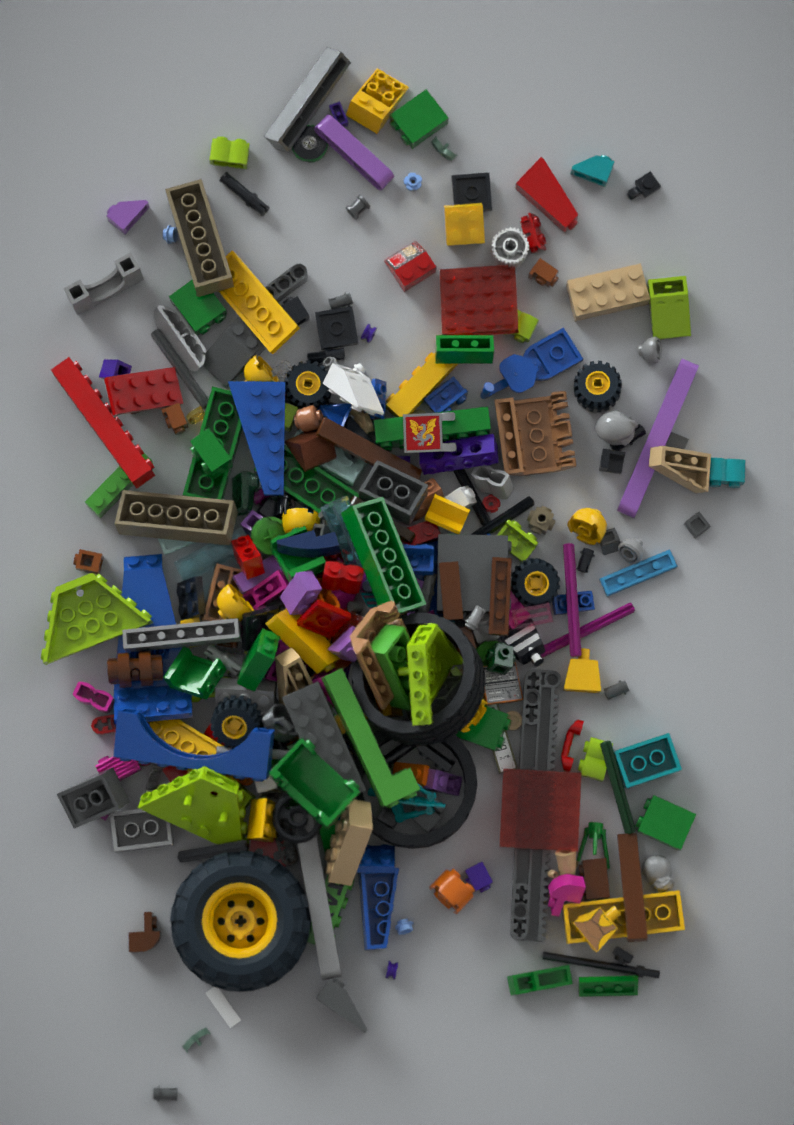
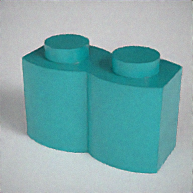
(727, 472)

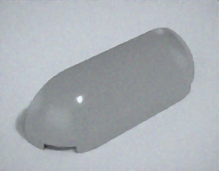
(180, 337)

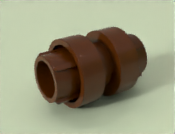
(121, 668)

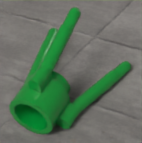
(595, 832)

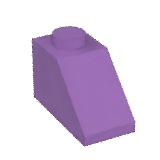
(126, 214)
(343, 647)

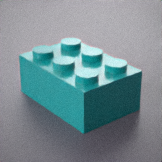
(647, 761)

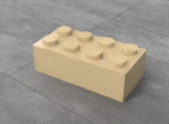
(607, 292)
(349, 843)

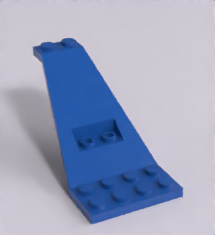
(147, 587)

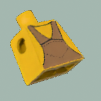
(597, 926)

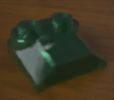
(243, 491)

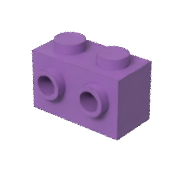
(301, 592)

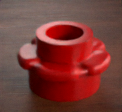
(496, 503)

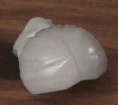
(658, 873)

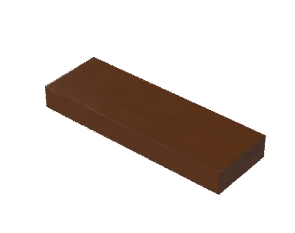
(451, 591)

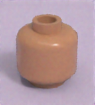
(308, 418)

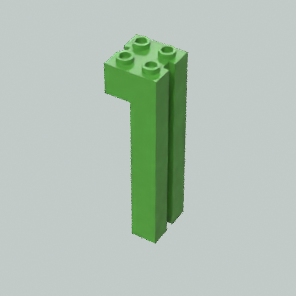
(386, 786)

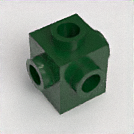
(500, 658)

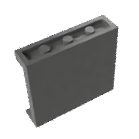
(475, 563)

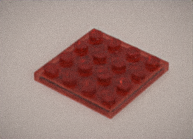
(479, 300)
(540, 810)

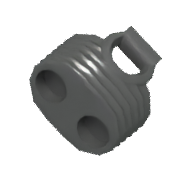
(280, 721)

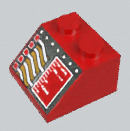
(410, 266)

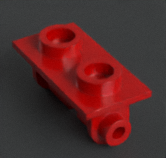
(532, 225)

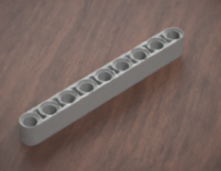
(318, 903)

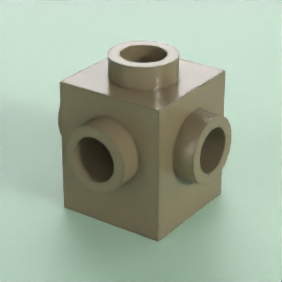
(541, 527)

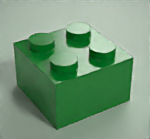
(211, 454)

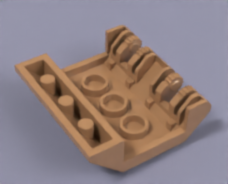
(534, 435)
(361, 640)

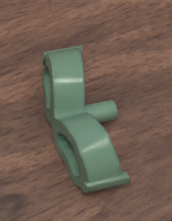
(443, 149)
(195, 1038)

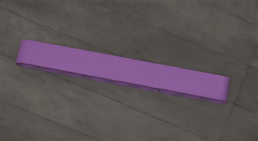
(658, 436)

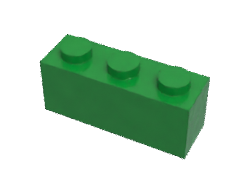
(464, 349)

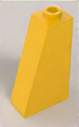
(307, 644)

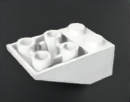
(353, 388)

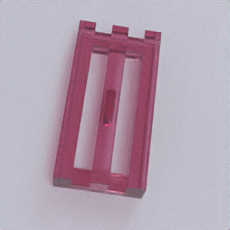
(516, 619)

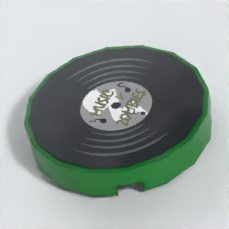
(309, 146)

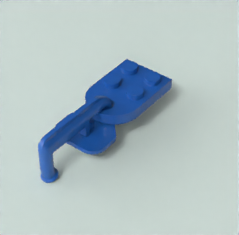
(539, 363)

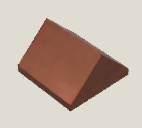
(311, 450)

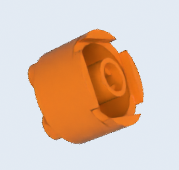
(452, 890)

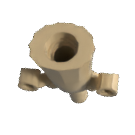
(566, 863)

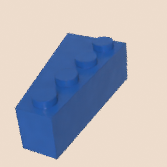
(376, 902)

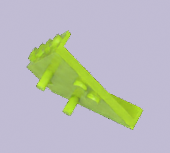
(88, 619)
(429, 664)
(192, 807)

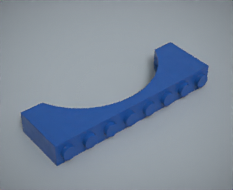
(139, 742)

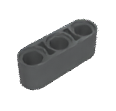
(287, 276)

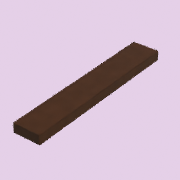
(363, 448)
(632, 887)

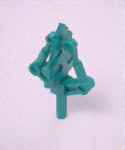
(401, 816)

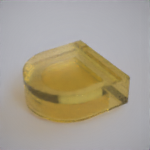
(195, 415)

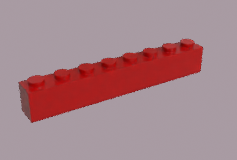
(103, 423)

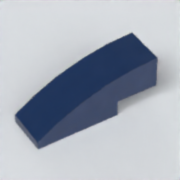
(309, 545)

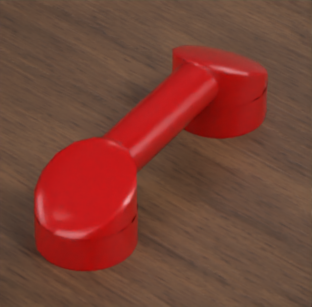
(566, 761)

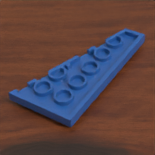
(263, 422)

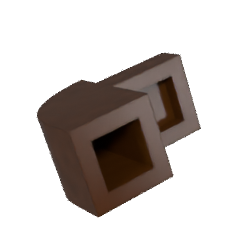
(145, 940)

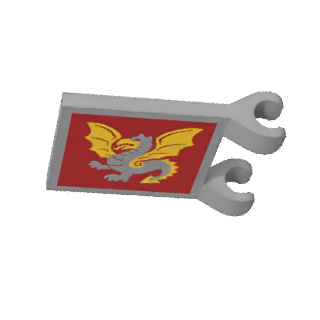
(424, 432)

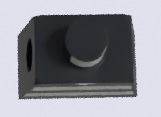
(526, 644)

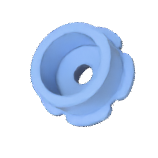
(413, 186)
(170, 234)
(404, 926)

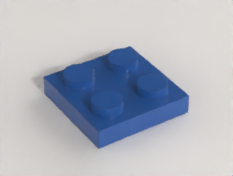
(378, 859)

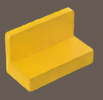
(447, 514)

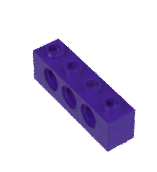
(469, 453)

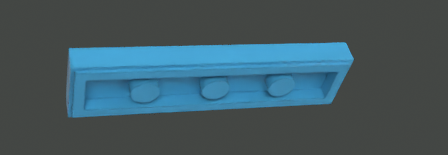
(638, 573)

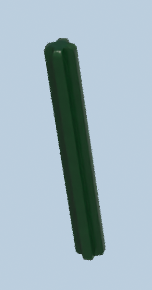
(617, 786)

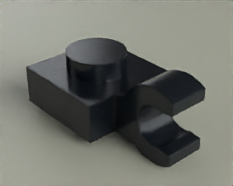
(644, 185)

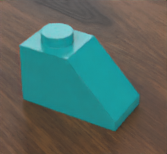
(595, 169)

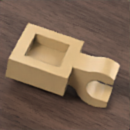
(363, 420)

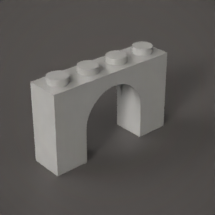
(123, 277)

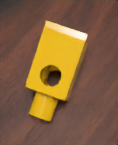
(583, 674)

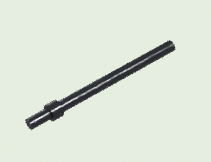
(639, 971)

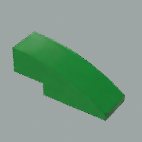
(539, 980)

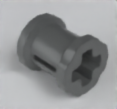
(358, 207)

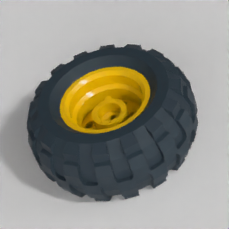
(204, 900)

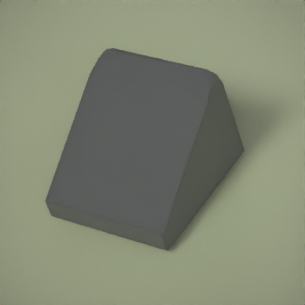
(610, 542)

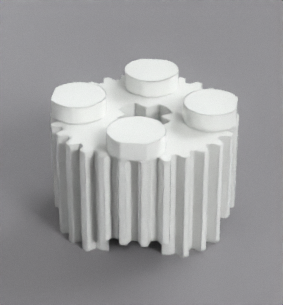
(502, 241)

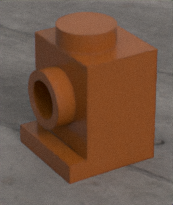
(544, 273)
(175, 418)
(96, 558)

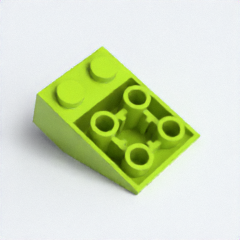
(669, 307)

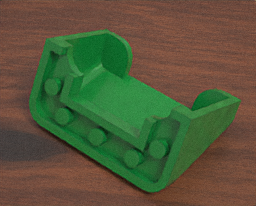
(314, 784)

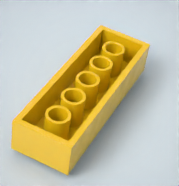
(662, 915)

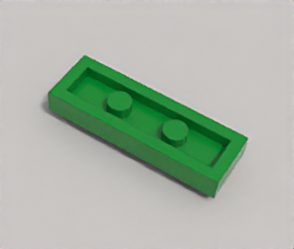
(608, 986)

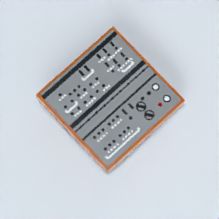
(501, 687)

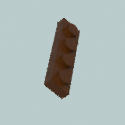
(500, 596)

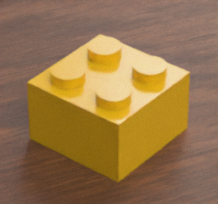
(464, 224)

